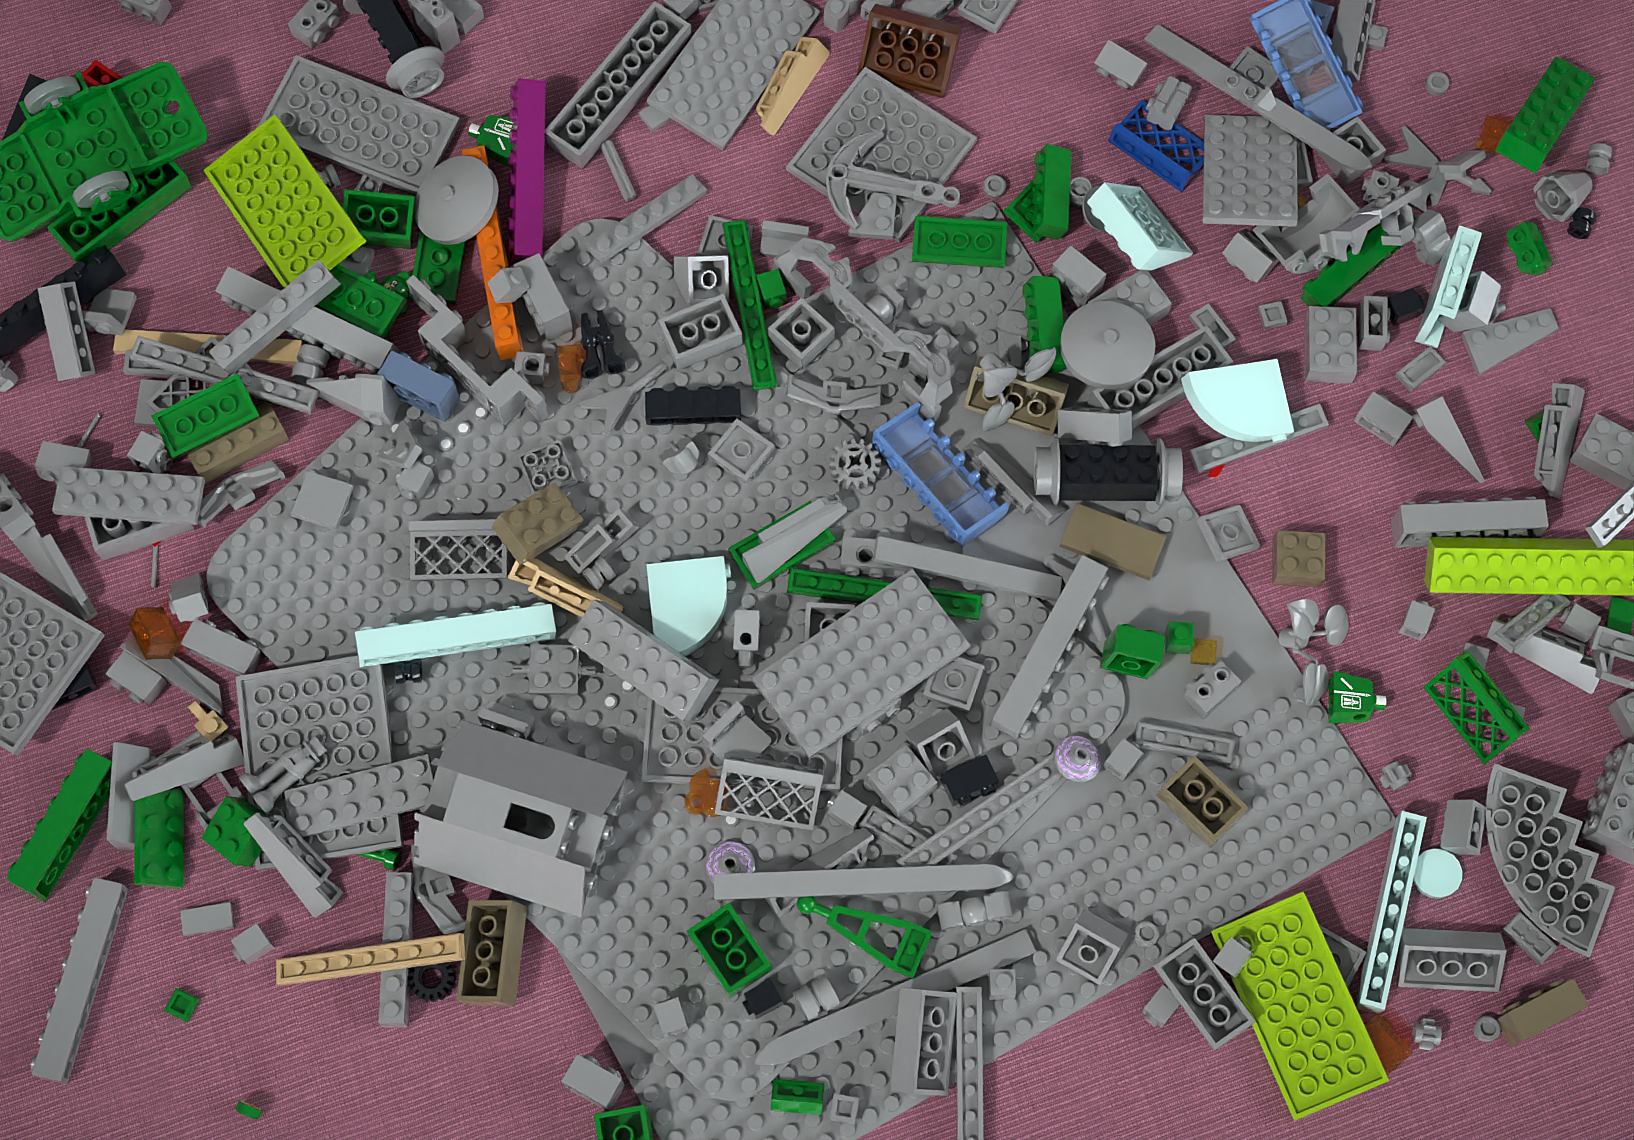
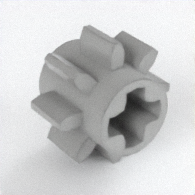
(1395, 776)
(1426, 1034)

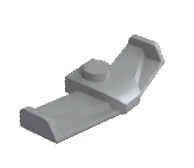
(1011, 328)
(833, 396)
(237, 490)
(433, 890)

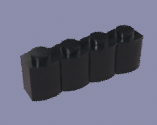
(690, 407)

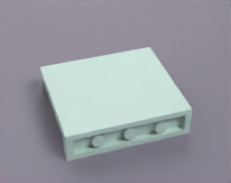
(1448, 285)

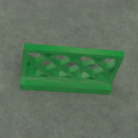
(1487, 697)

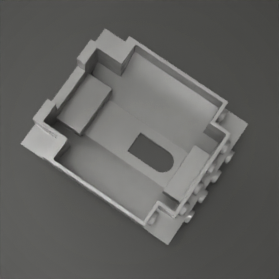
(471, 800)

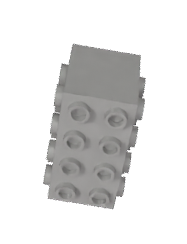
(1611, 810)

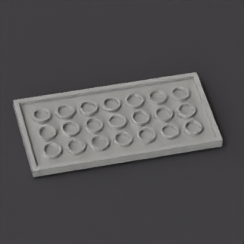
(730, 64)
(361, 125)
(860, 663)
(677, 752)

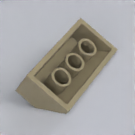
(1033, 401)
(239, 445)

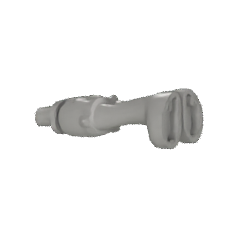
(296, 761)

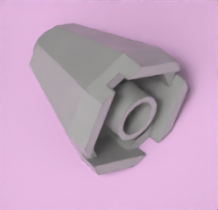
(1561, 194)

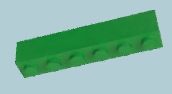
(1343, 277)

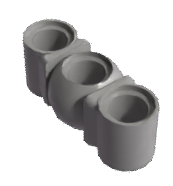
(974, 911)

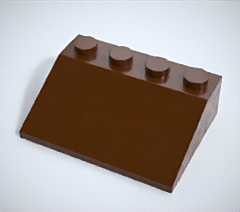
(910, 49)

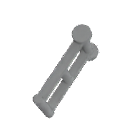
(203, 817)

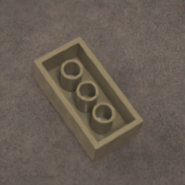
(492, 953)

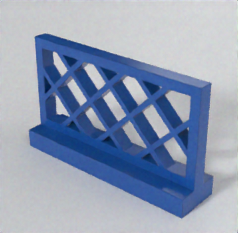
(1151, 155)

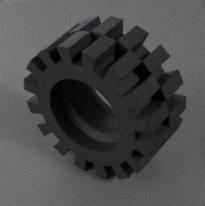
(432, 993)

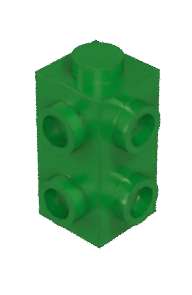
(1529, 249)

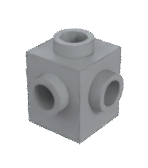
(1377, 185)

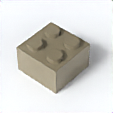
(1298, 558)

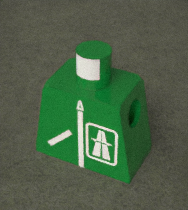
(494, 137)
(1352, 699)

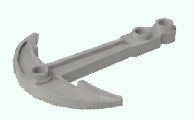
(862, 178)

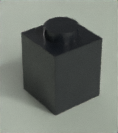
(1405, 306)
(762, 999)

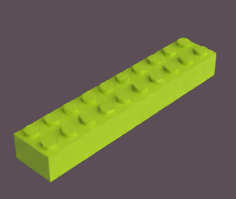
(1529, 566)

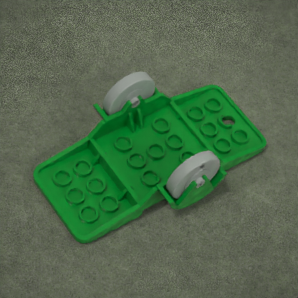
(90, 145)

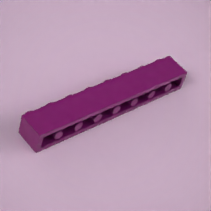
(527, 169)

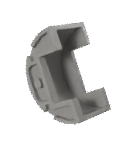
(1300, 246)

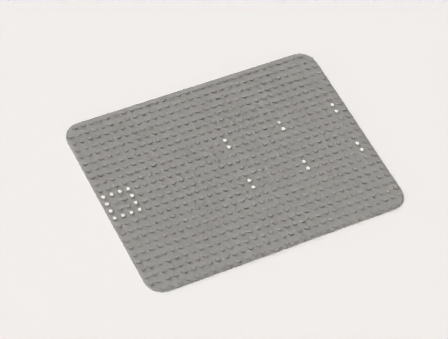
(312, 587)

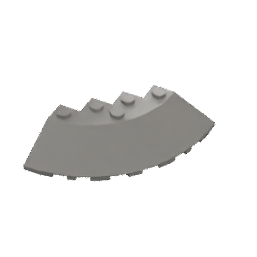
(1540, 859)

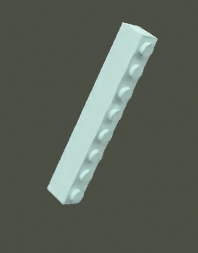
(455, 634)
(1390, 912)

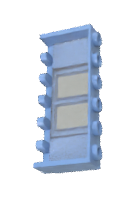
(1306, 62)
(937, 475)

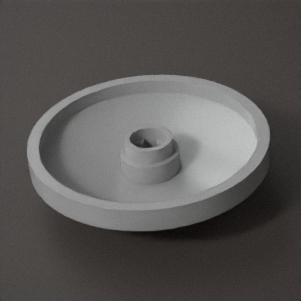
(456, 200)
(1107, 345)

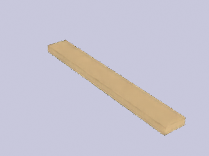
(278, 351)
(370, 959)

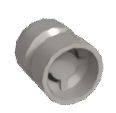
(310, 363)
(815, 998)

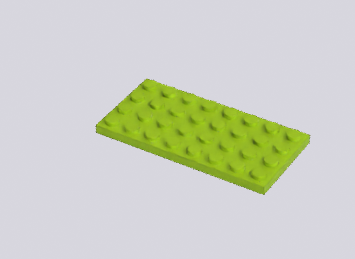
(283, 202)
(1302, 1008)

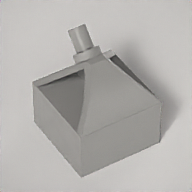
(1478, 304)

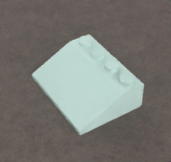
(1137, 226)

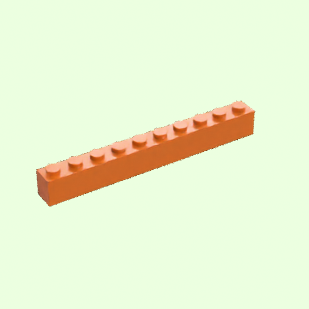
(493, 259)

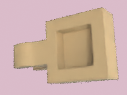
(209, 724)

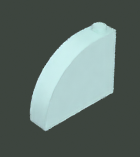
(1241, 401)
(687, 600)

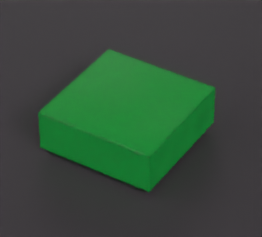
(181, 1005)

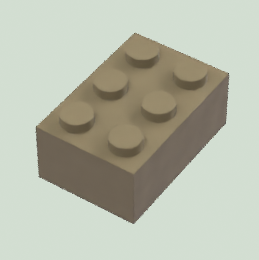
(537, 523)
(1202, 801)
(1541, 1011)

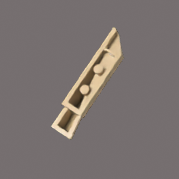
(790, 82)
(558, 587)

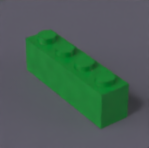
(1051, 192)
(1044, 317)

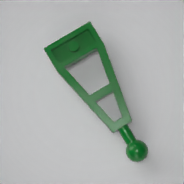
(909, 950)

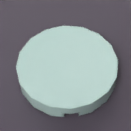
(1437, 873)

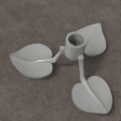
(999, 375)
(1304, 616)

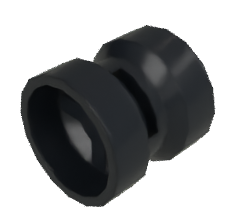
(1581, 224)
(408, 671)

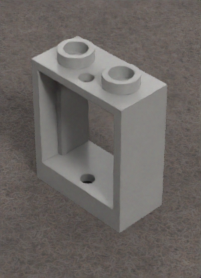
(435, 23)

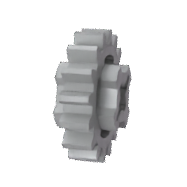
(852, 454)

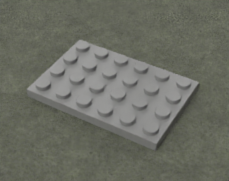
(1249, 172)

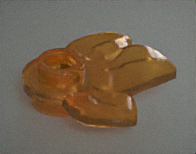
(706, 791)

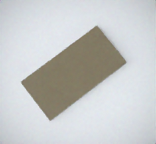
(1112, 541)

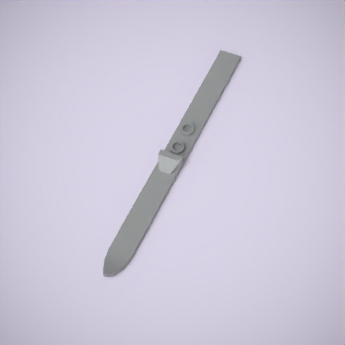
(1257, 99)
(859, 881)
(886, 1003)

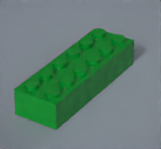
(1545, 114)
(85, 234)
(63, 826)

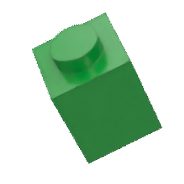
(771, 289)
(1179, 637)

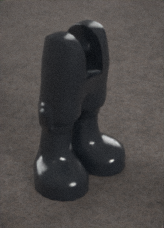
(590, 340)

